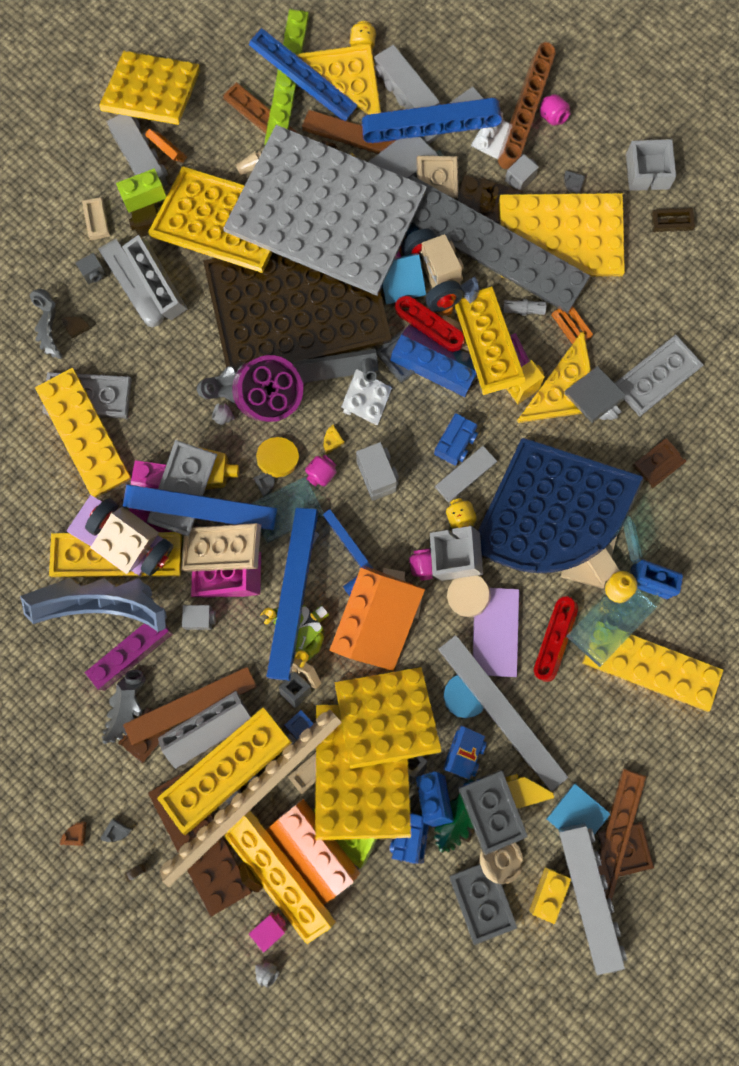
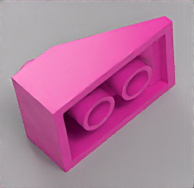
(150, 476)
(227, 582)

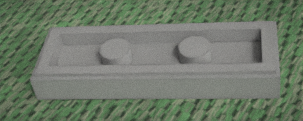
(466, 474)

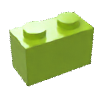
(141, 190)

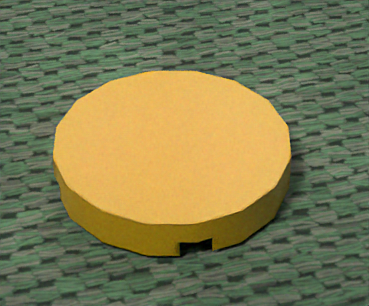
(277, 457)

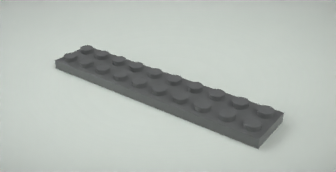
(500, 249)

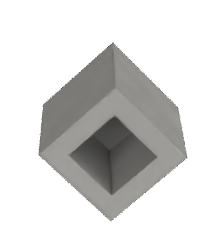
(521, 173)
(198, 617)

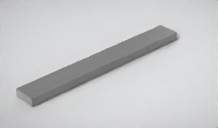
(503, 713)

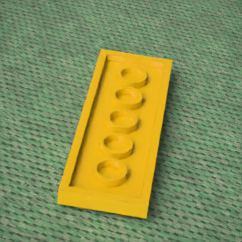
(489, 342)
(83, 433)
(76, 559)
(663, 672)
(224, 771)
(279, 878)

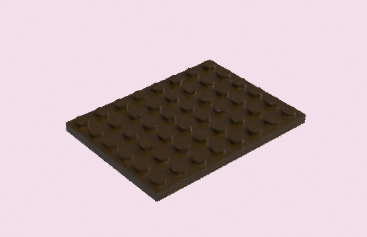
(290, 312)

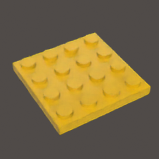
(150, 87)
(386, 718)

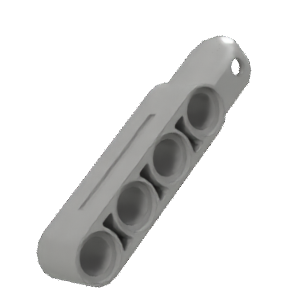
(131, 283)

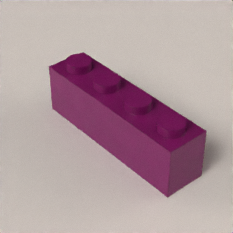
(126, 656)

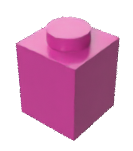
(268, 931)

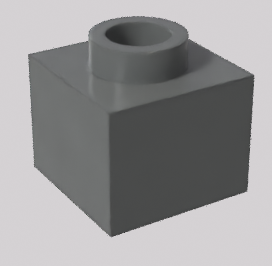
(91, 269)
(295, 684)
(420, 766)

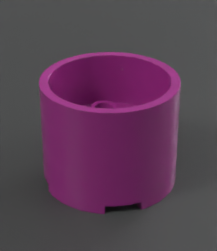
(253, 398)

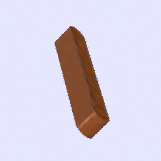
(526, 105)

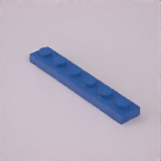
(303, 74)

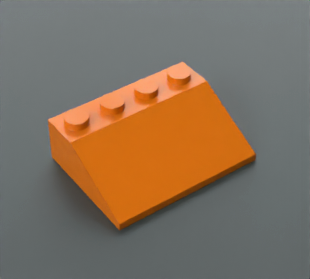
(377, 618)
(319, 862)

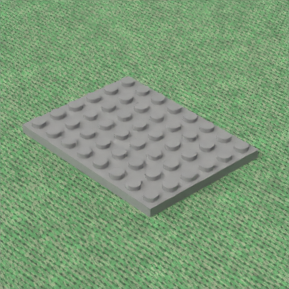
(325, 209)

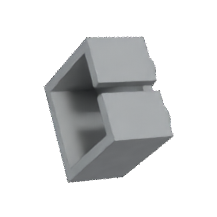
(650, 164)
(376, 471)
(456, 557)

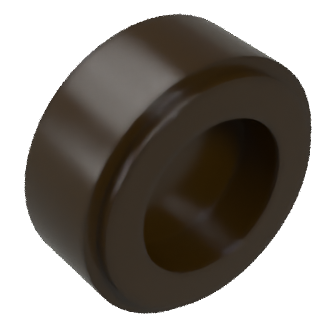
(136, 872)

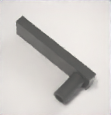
(338, 366)

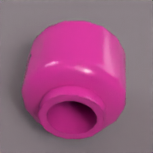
(554, 110)
(320, 470)
(421, 564)

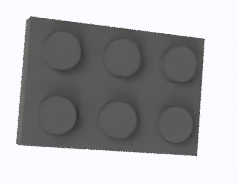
(492, 812)
(482, 904)

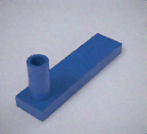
(349, 544)

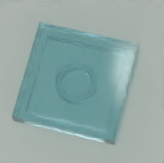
(632, 540)

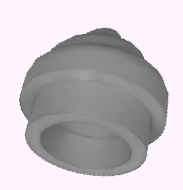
(222, 414)
(611, 414)
(266, 974)

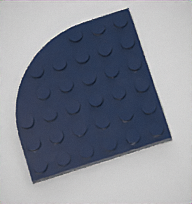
(555, 510)

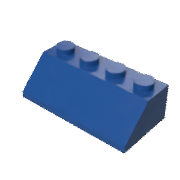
(433, 361)

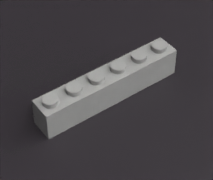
(591, 899)

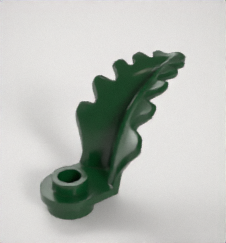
(450, 833)

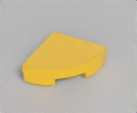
(332, 440)

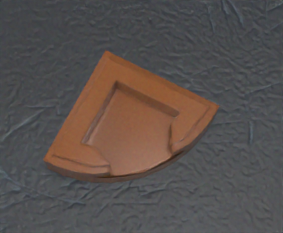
(74, 835)

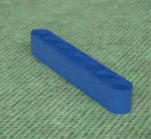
(431, 120)
(198, 506)

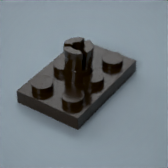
(484, 196)

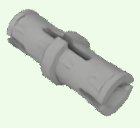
(524, 307)

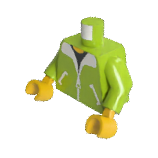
(310, 631)

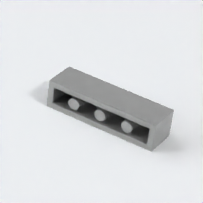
(403, 80)
(135, 146)
(154, 277)
(204, 730)

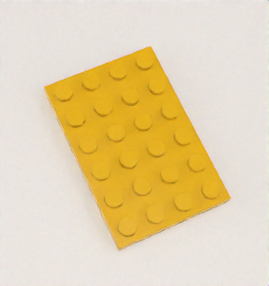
(196, 219)
(573, 227)
(359, 800)

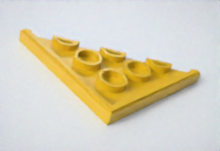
(350, 72)
(551, 398)

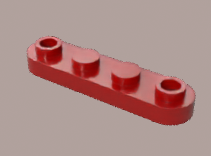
(429, 323)
(555, 639)

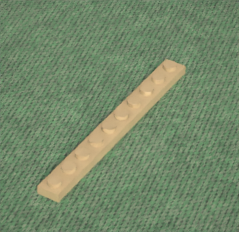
(244, 801)

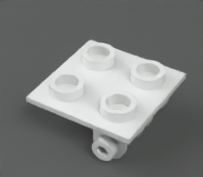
(491, 139)
(366, 398)

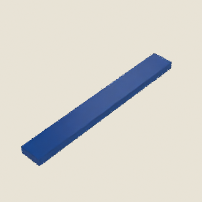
(292, 594)

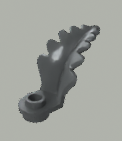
(42, 300)
(218, 386)
(124, 705)

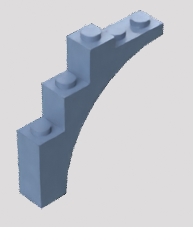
(69, 598)

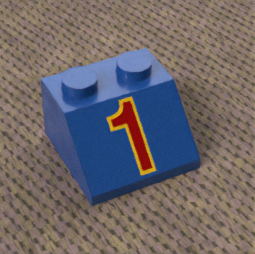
(464, 752)

